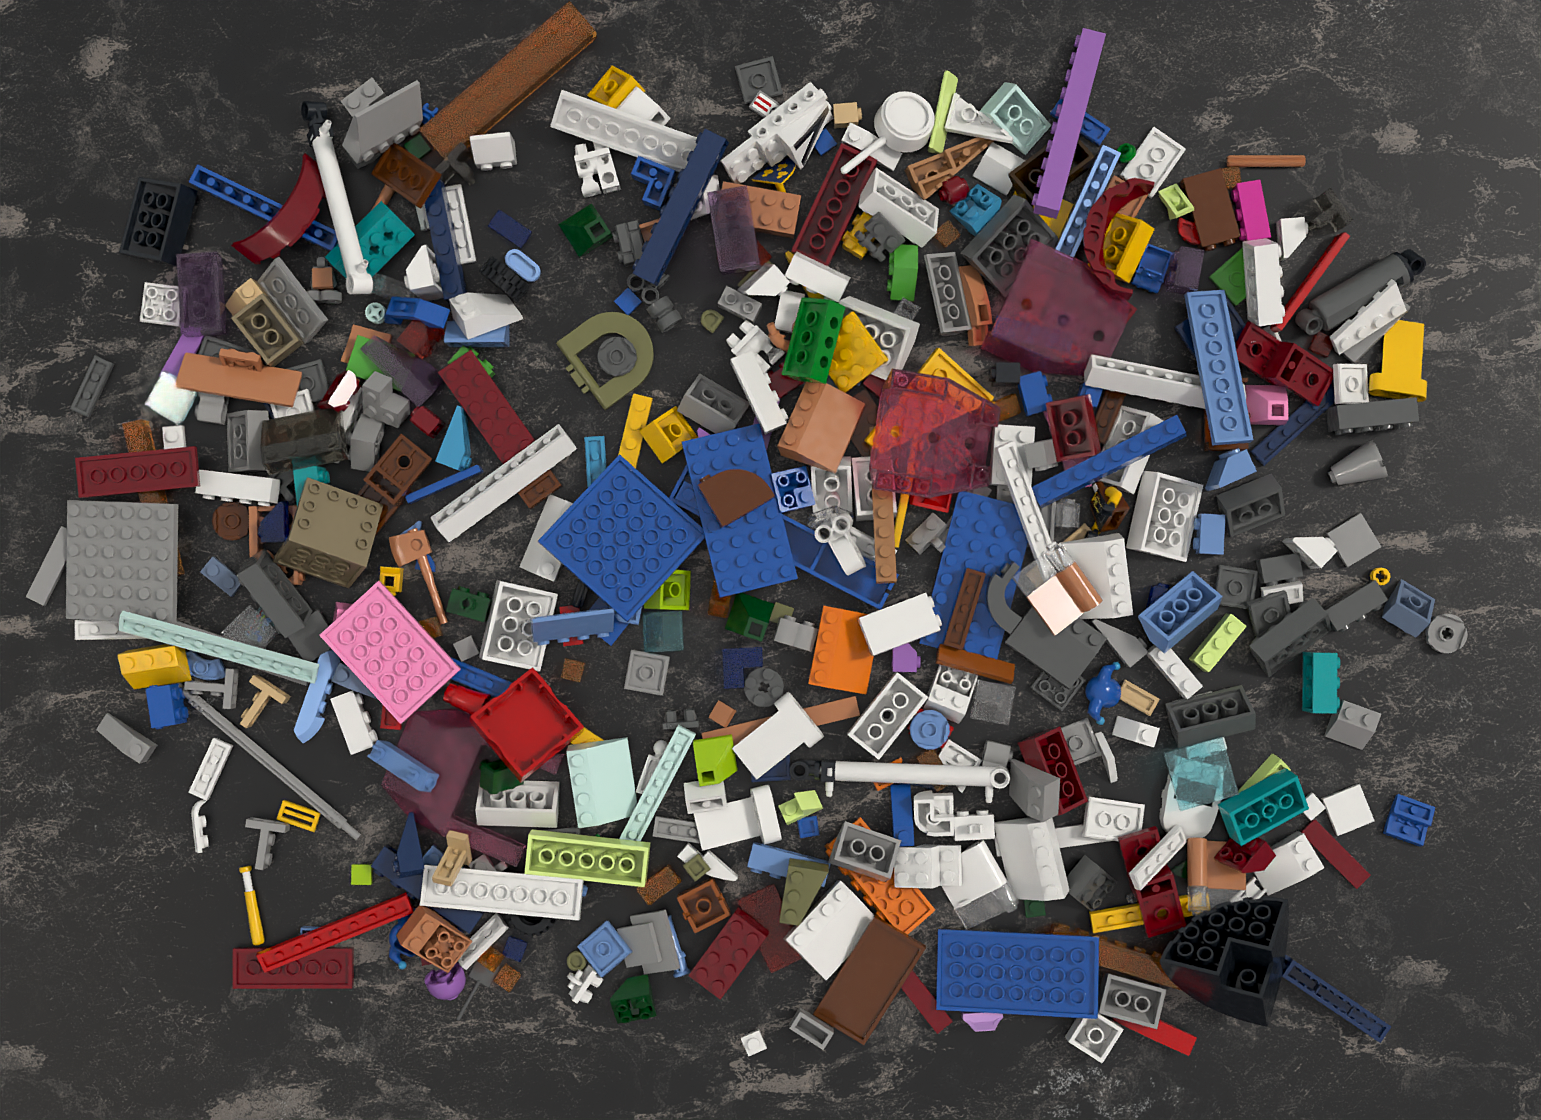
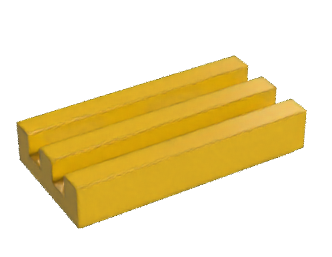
(315, 820)

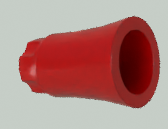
(465, 698)

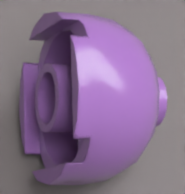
(444, 984)

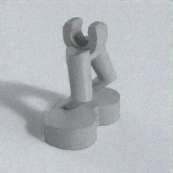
(328, 295)

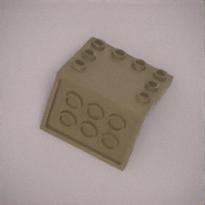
(330, 534)

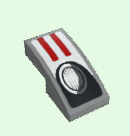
(763, 104)

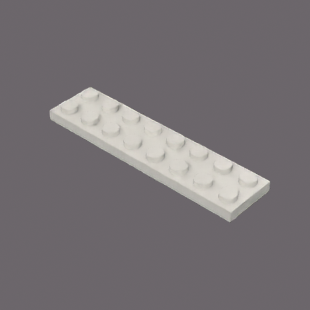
(622, 131)
(505, 893)

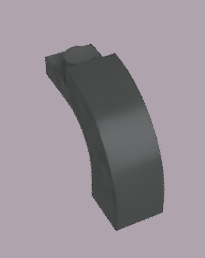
(996, 598)

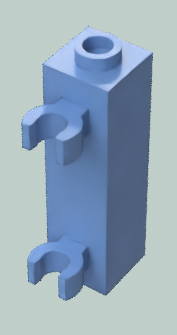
(403, 766)

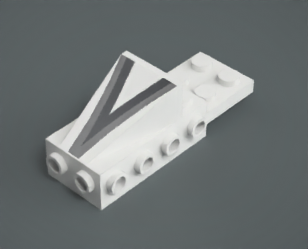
(793, 135)

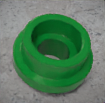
(1127, 152)

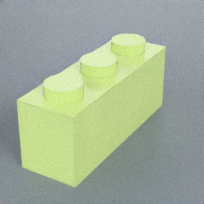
(1217, 642)

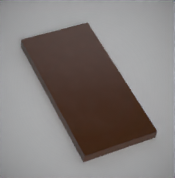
(869, 980)

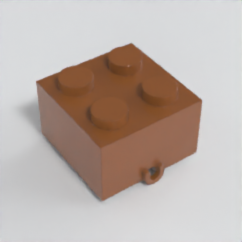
(703, 905)

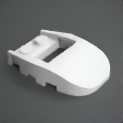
(1194, 821)

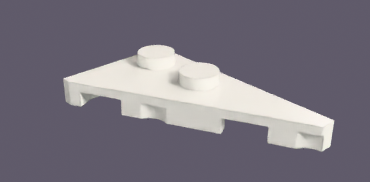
(968, 121)

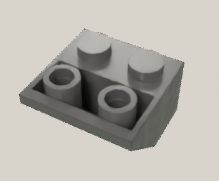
(1089, 883)

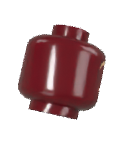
(953, 190)

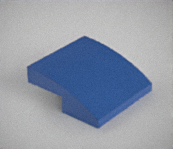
(1409, 820)

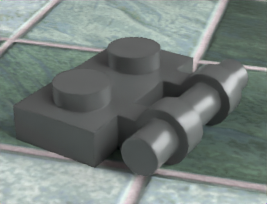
(884, 232)

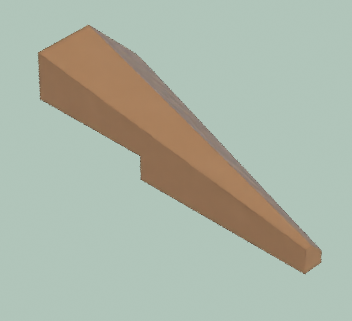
(929, 173)

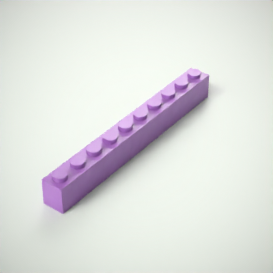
(1069, 123)

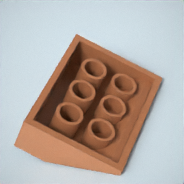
(821, 426)

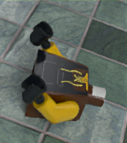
(1107, 508)

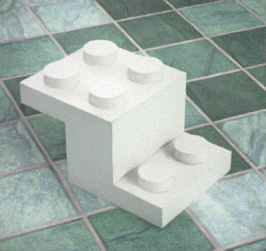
(928, 866)

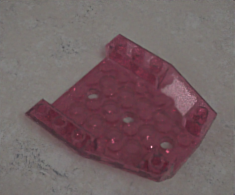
(1056, 287)
(926, 405)

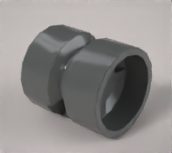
(665, 315)

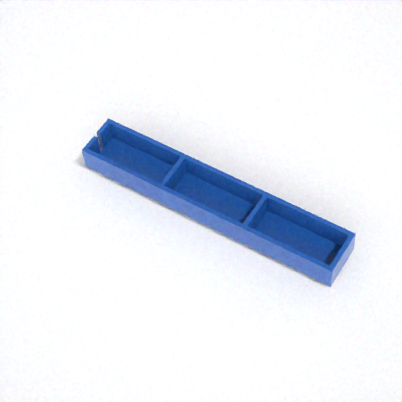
(819, 559)

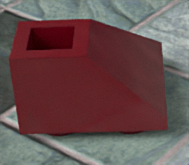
(1247, 858)

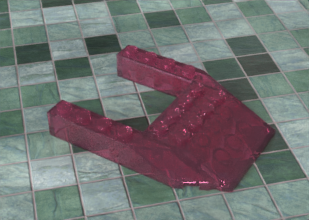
(451, 748)

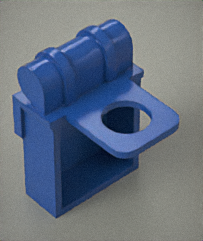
(1151, 268)

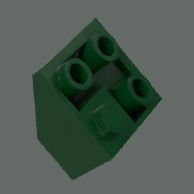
(585, 230)
(749, 616)
(633, 1000)

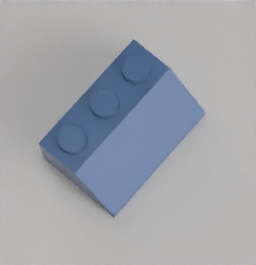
(496, 338)
(1230, 468)

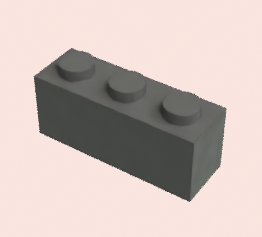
(1355, 605)

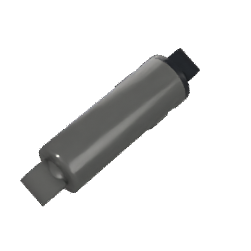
(1357, 291)

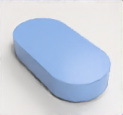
(522, 265)

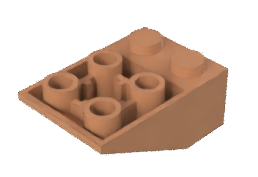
(433, 938)

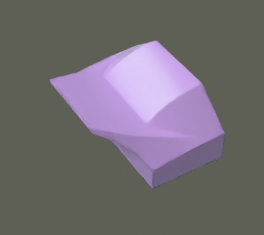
(981, 1021)

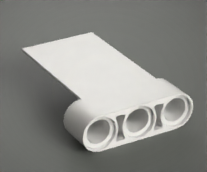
(777, 737)
(740, 821)

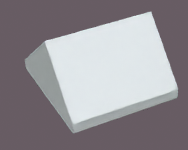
(996, 166)

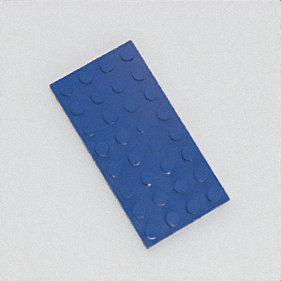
(984, 538)
(756, 546)
(1018, 973)

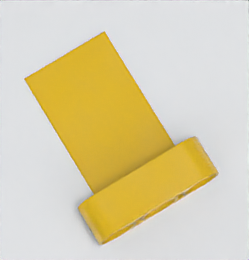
(1401, 364)

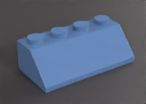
(1179, 611)

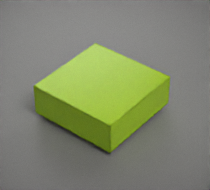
(361, 874)

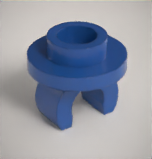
(427, 114)

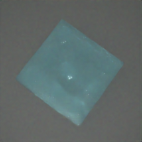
(1201, 773)

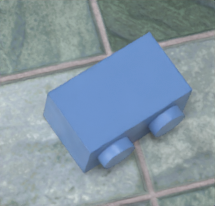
(1209, 534)

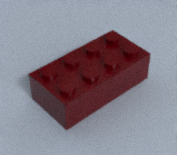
(1051, 754)
(729, 953)

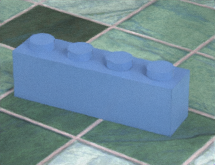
(775, 860)

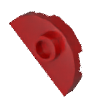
(1188, 231)

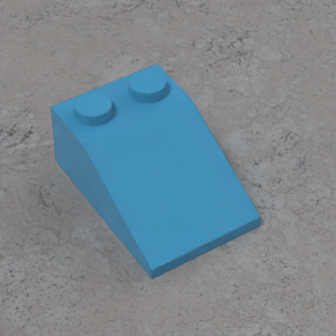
(455, 448)

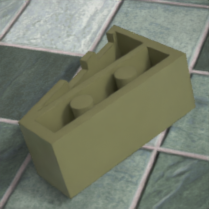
(801, 887)

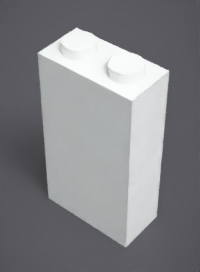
(900, 624)

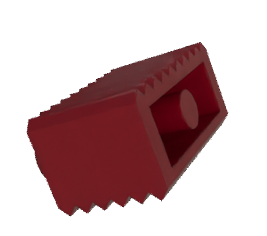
(427, 421)

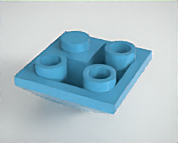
(976, 209)

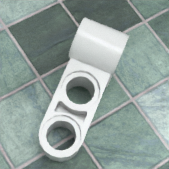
(842, 544)

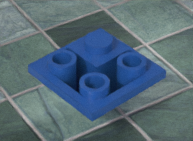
(792, 489)

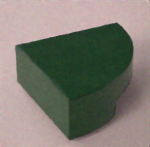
(1181, 869)

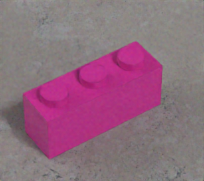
(1251, 211)

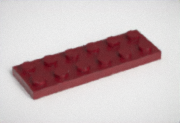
(486, 406)
(137, 472)
(321, 970)

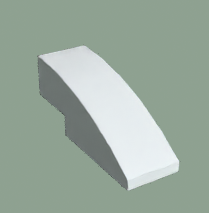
(718, 867)

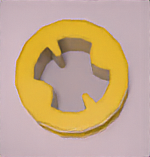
(1385, 572)

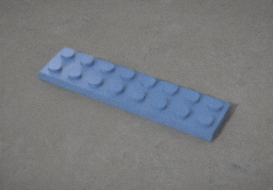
(1218, 367)

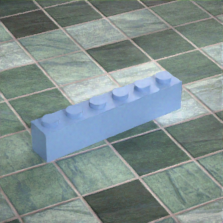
(1089, 194)

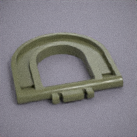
(591, 331)

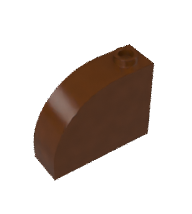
(734, 494)

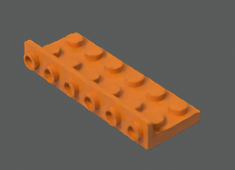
(898, 906)

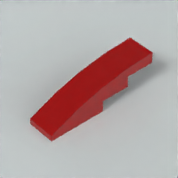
(1164, 1034)

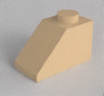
(244, 295)

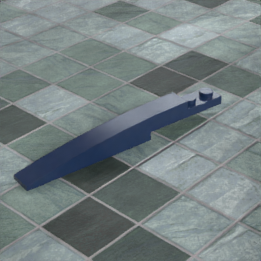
(1334, 1000)

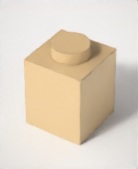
(846, 113)

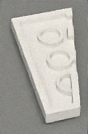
(1382, 310)

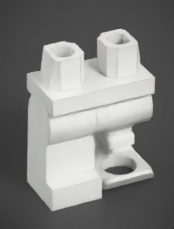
(598, 163)
(755, 341)

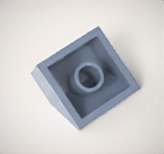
(1409, 608)

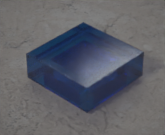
(515, 948)

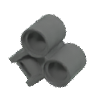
(647, 287)

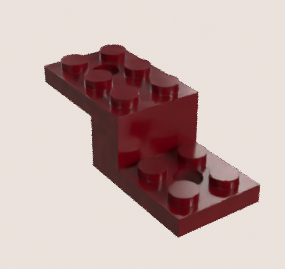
(1283, 364)
(1159, 891)

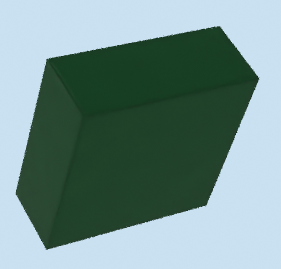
(418, 147)

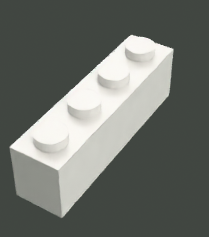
(239, 487)

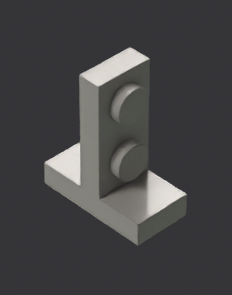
(229, 688)
(266, 839)

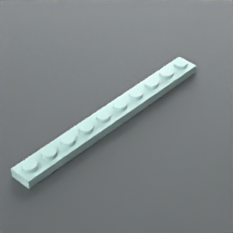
(218, 647)

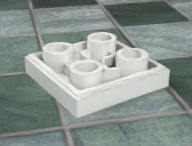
(160, 305)

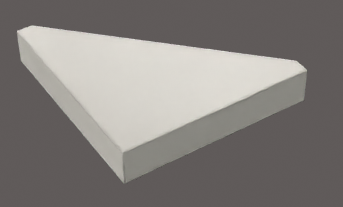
(1107, 756)

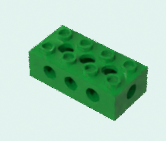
(813, 340)

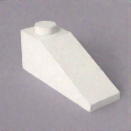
(860, 139)

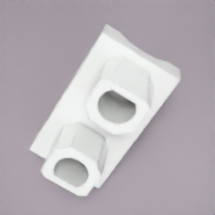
(580, 983)

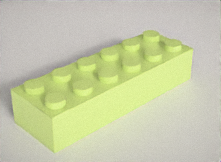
(587, 858)

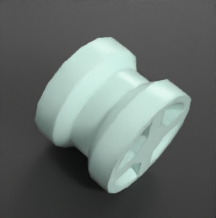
(373, 310)

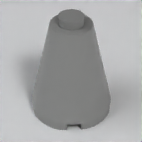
(1359, 466)

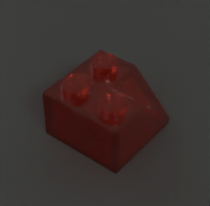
(421, 338)

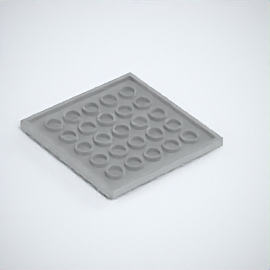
(121, 560)

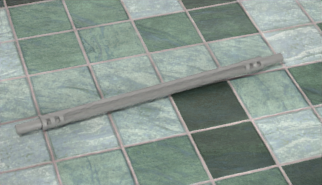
(270, 763)

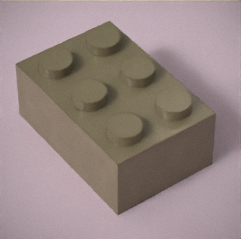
(267, 330)

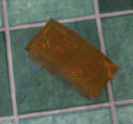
(1009, 406)

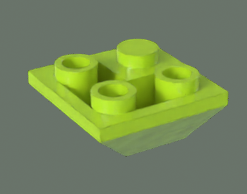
(714, 759)

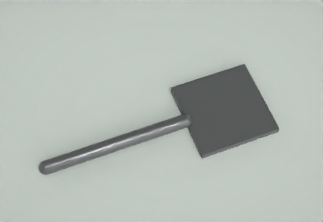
(481, 975)

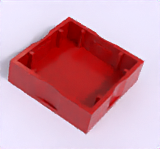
(526, 724)

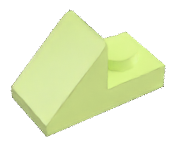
(1175, 201)
(801, 806)

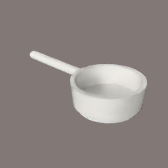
(901, 123)

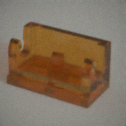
(659, 884)

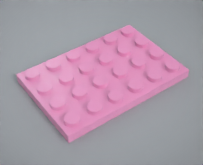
(390, 652)

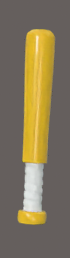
(252, 908)

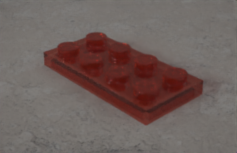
(766, 908)

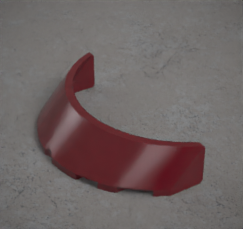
(290, 220)
(1098, 221)

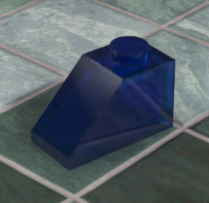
(275, 525)

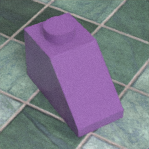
(905, 659)

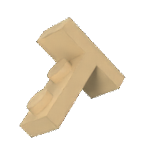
(261, 699)
(455, 856)

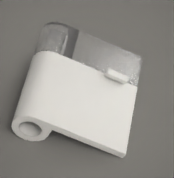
(983, 887)

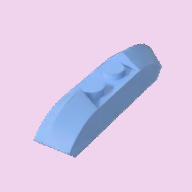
(309, 719)

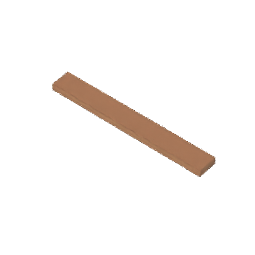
(819, 714)

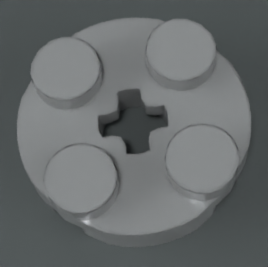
(1435, 637)

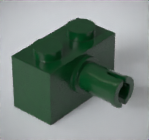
(469, 604)
(497, 777)

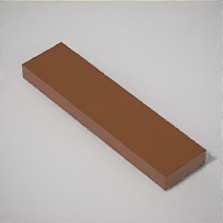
(975, 663)

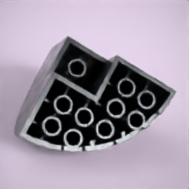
(1232, 957)

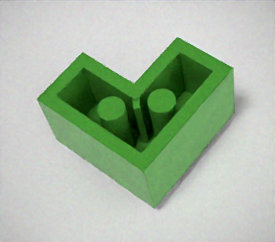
(904, 270)

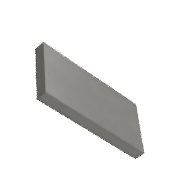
(292, 300)

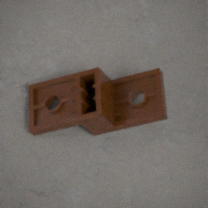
(390, 482)

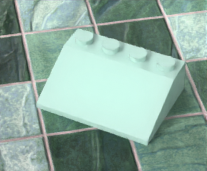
(601, 781)

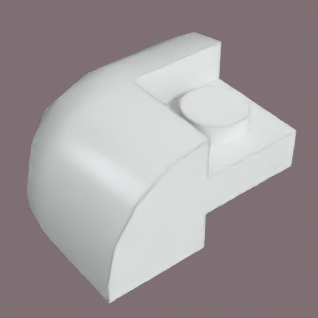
(934, 813)

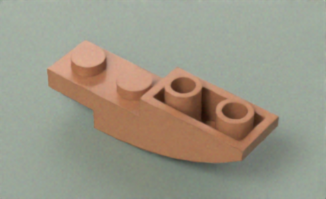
(977, 304)

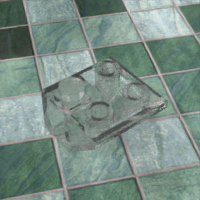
(992, 702)

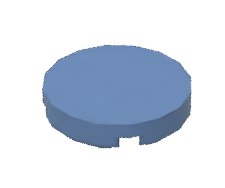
(929, 729)

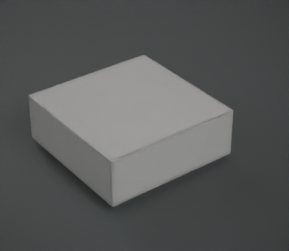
(466, 648)

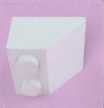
(493, 150)
(765, 281)
(1312, 550)

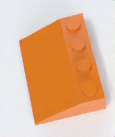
(841, 652)

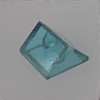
(663, 631)

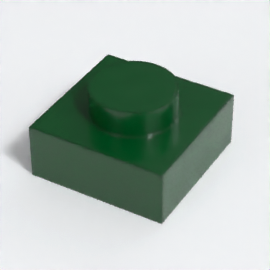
(1034, 908)

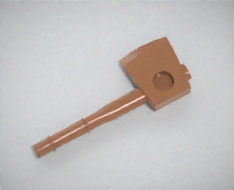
(413, 547)

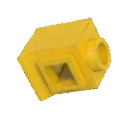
(397, 573)

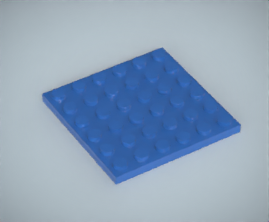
(623, 538)

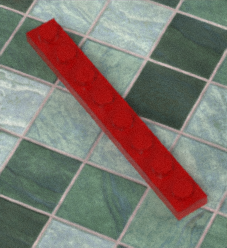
(335, 932)

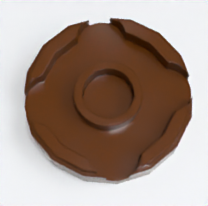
(231, 520)

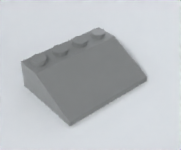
(384, 123)

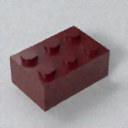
(1073, 427)

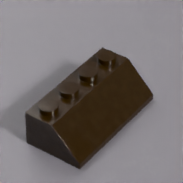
(1026, 175)

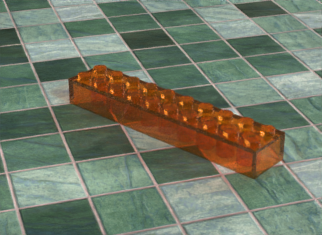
(510, 80)

